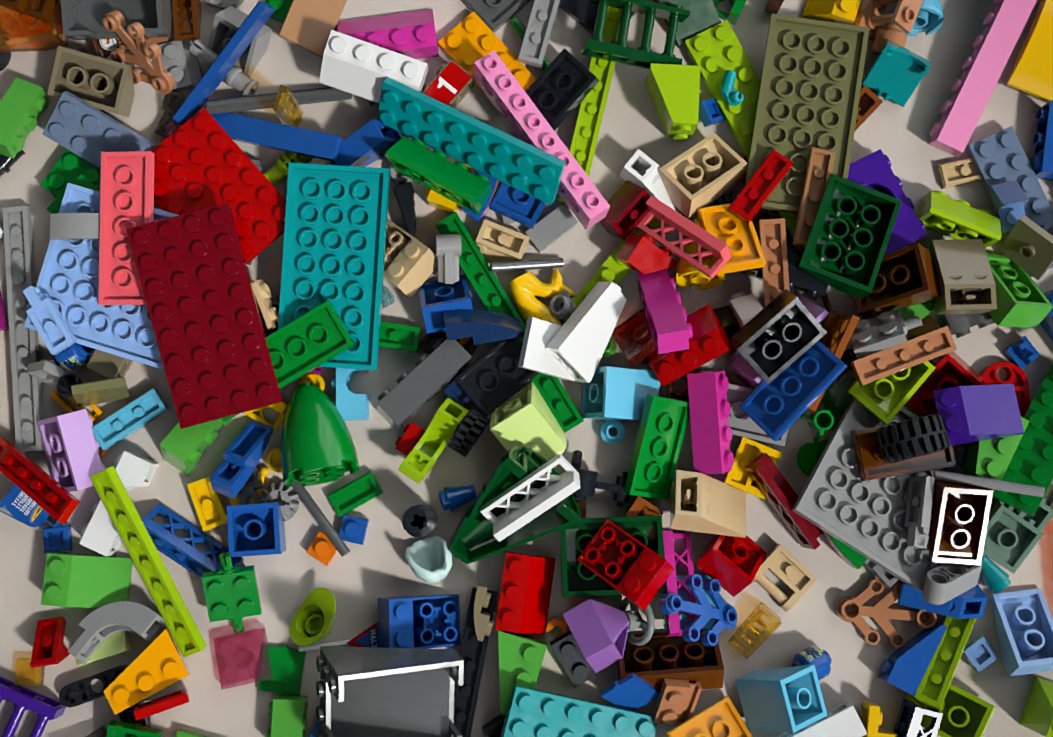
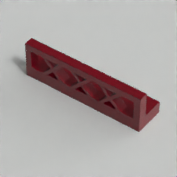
(782, 499)

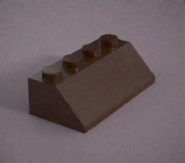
(673, 659)

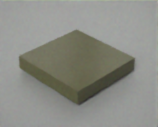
(100, 391)

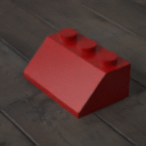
(707, 344)
(525, 593)

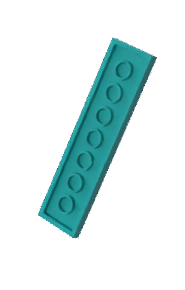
(470, 141)

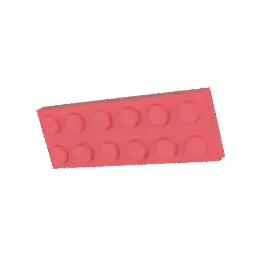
(124, 203)

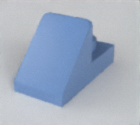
(1008, 204)

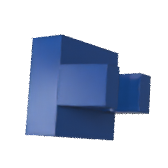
(1021, 352)

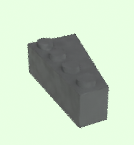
(423, 382)

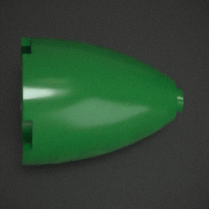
(315, 440)

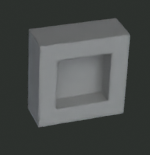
(45, 370)

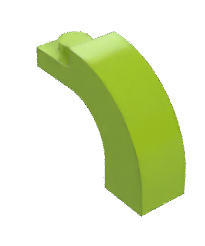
(433, 441)

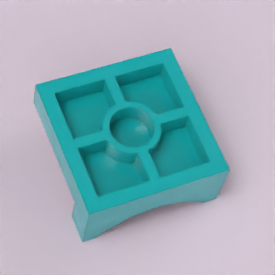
(896, 73)

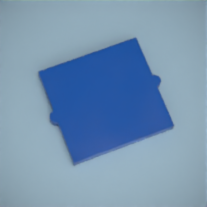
(630, 692)

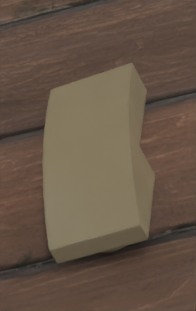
(481, 619)

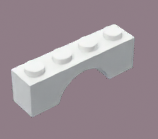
(101, 532)

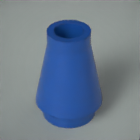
(456, 496)

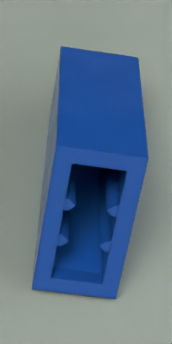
(367, 144)

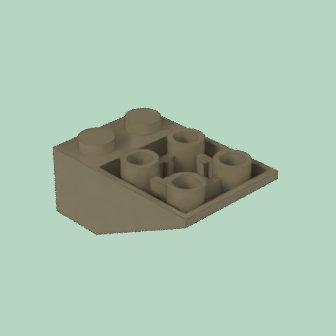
(963, 277)

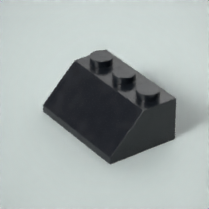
(777, 336)

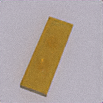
(287, 107)

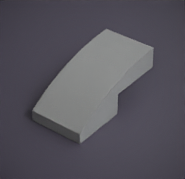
(74, 226)

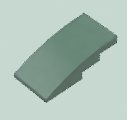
(1014, 533)

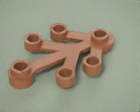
(141, 53)
(880, 612)

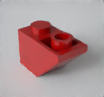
(643, 255)

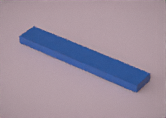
(224, 62)
(280, 136)

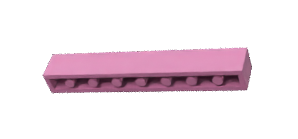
(980, 75)

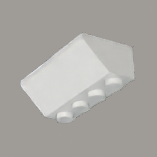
(362, 67)

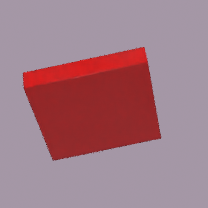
(161, 704)

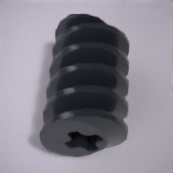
(410, 517)

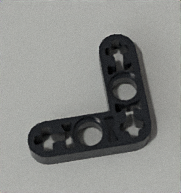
(107, 678)

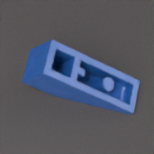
(909, 663)

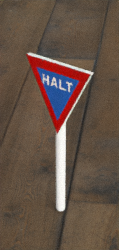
(367, 638)

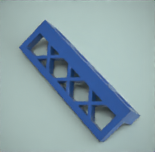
(179, 548)

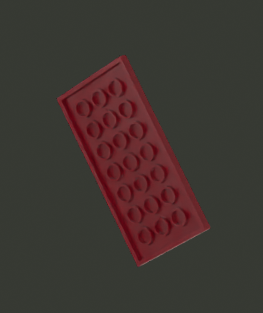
(204, 315)

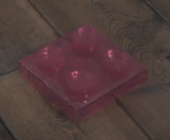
(243, 658)

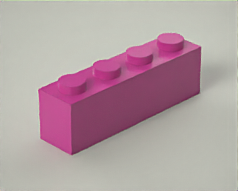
(664, 312)
(710, 422)

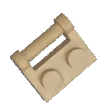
(789, 571)

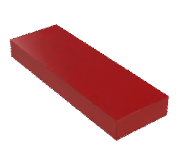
(760, 186)

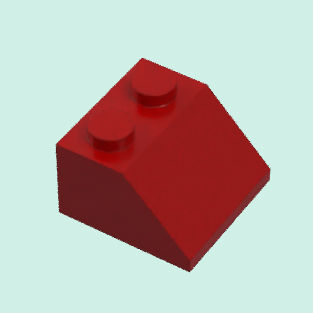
(731, 561)

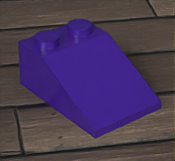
(978, 412)

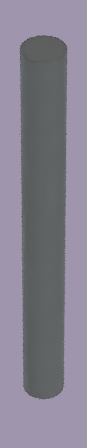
(321, 519)

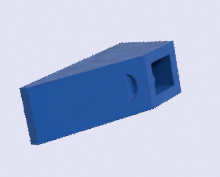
(1043, 141)
(967, 605)

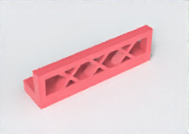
(689, 230)

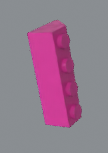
(404, 33)

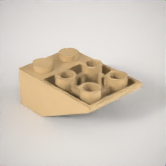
(406, 260)
(706, 505)

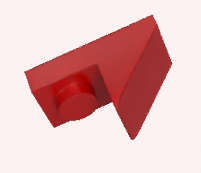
(48, 642)

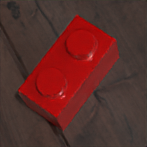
(410, 438)

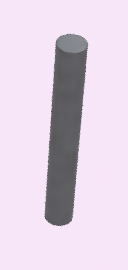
(526, 265)

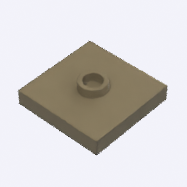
(1029, 247)

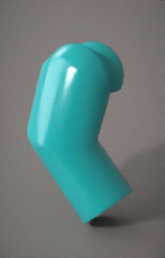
(728, 91)

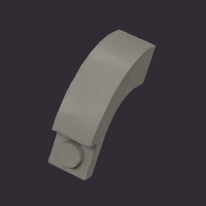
(111, 620)

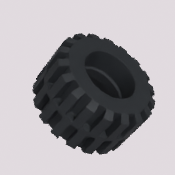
(912, 438)

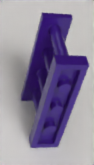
(27, 699)

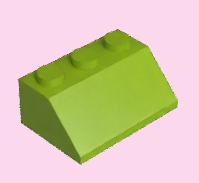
(958, 219)

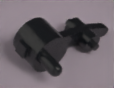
(589, 482)

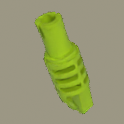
(280, 170)

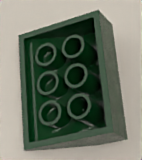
(849, 236)
(577, 578)

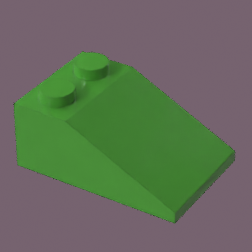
(1017, 296)
(85, 580)

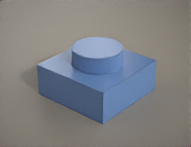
(979, 653)

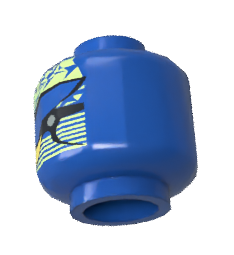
(73, 357)
(815, 656)

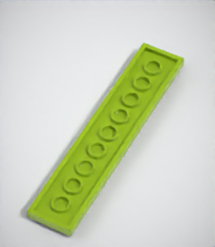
(719, 51)

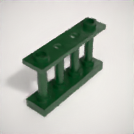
(619, 51)

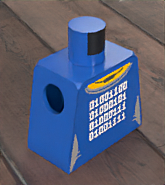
(24, 509)

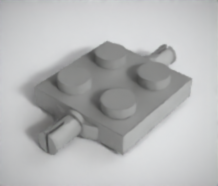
(881, 333)

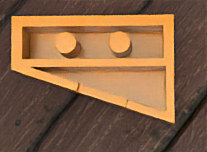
(149, 673)

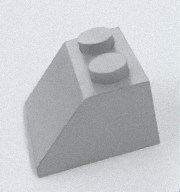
(224, 27)

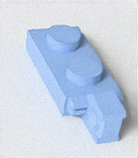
(48, 321)

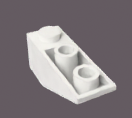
(644, 173)

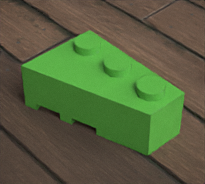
(186, 446)
(991, 456)
(518, 663)

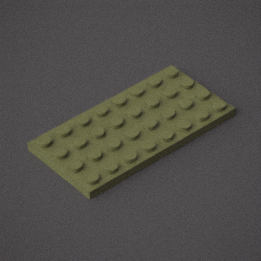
(807, 99)

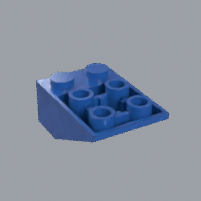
(419, 621)

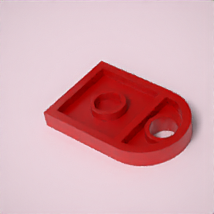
(1015, 376)

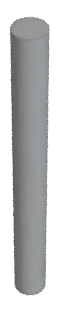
(989, 483)

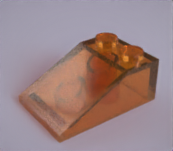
(27, 33)

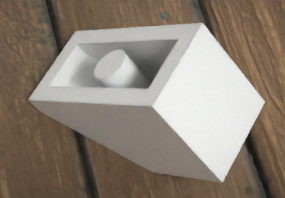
(744, 307)

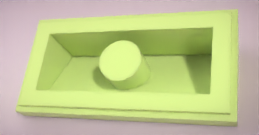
(111, 646)

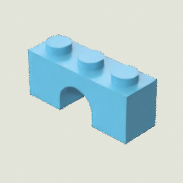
(350, 405)

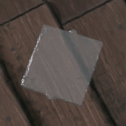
(839, 388)

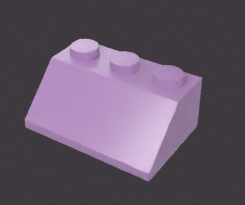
(71, 449)

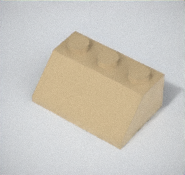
(702, 174)

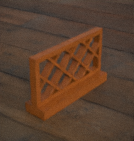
(839, 331)

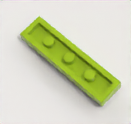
(944, 662)

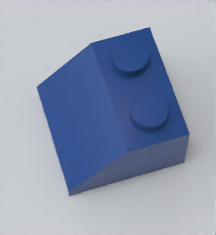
(441, 297)
(255, 529)

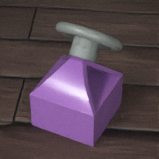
(604, 629)

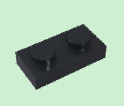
(572, 659)

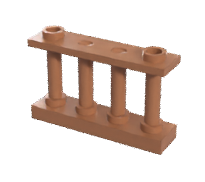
(872, 14)

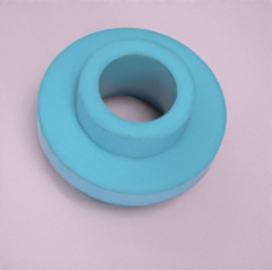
(605, 435)

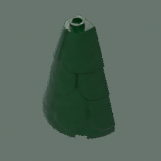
(474, 534)

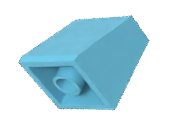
(618, 393)
(781, 698)

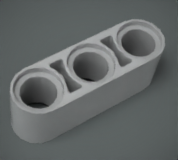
(949, 582)

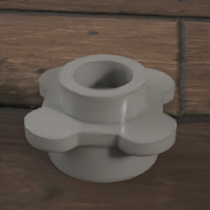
(557, 307)

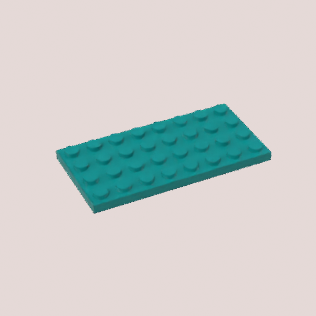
(337, 252)

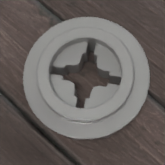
(287, 494)

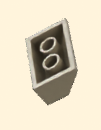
(93, 79)

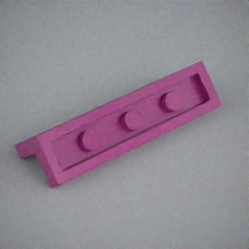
(673, 620)

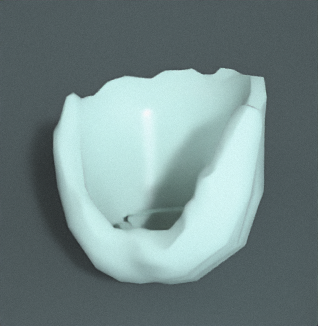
(429, 559)

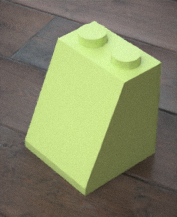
(528, 423)

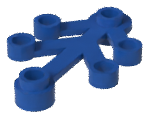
(724, 615)

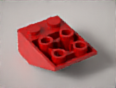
(626, 564)

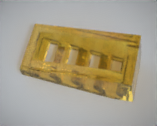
(755, 616)

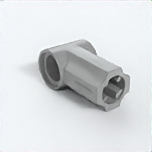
(447, 251)

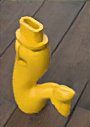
(528, 286)

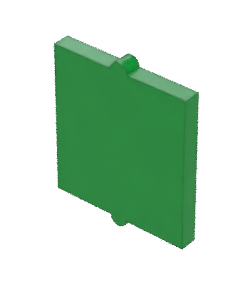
(287, 671)

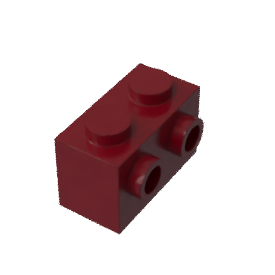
(626, 210)

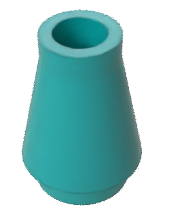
(993, 576)

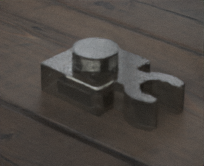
(250, 487)

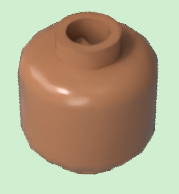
(887, 32)

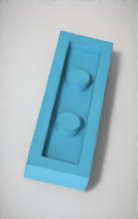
(129, 419)

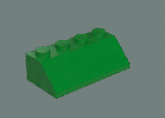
(439, 174)

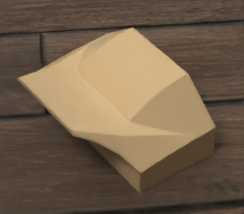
(501, 243)

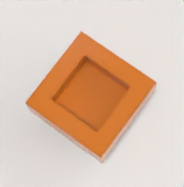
(322, 549)

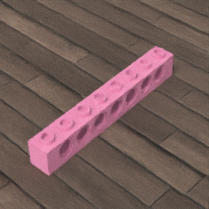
(533, 128)

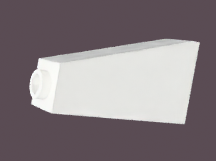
(587, 331)

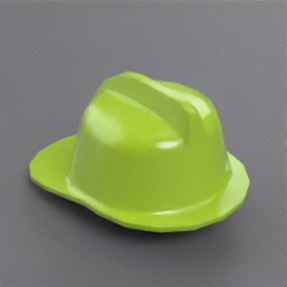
(313, 618)

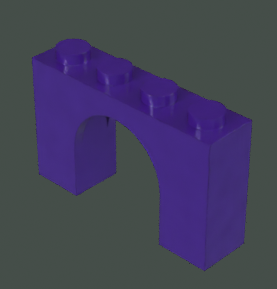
(876, 173)

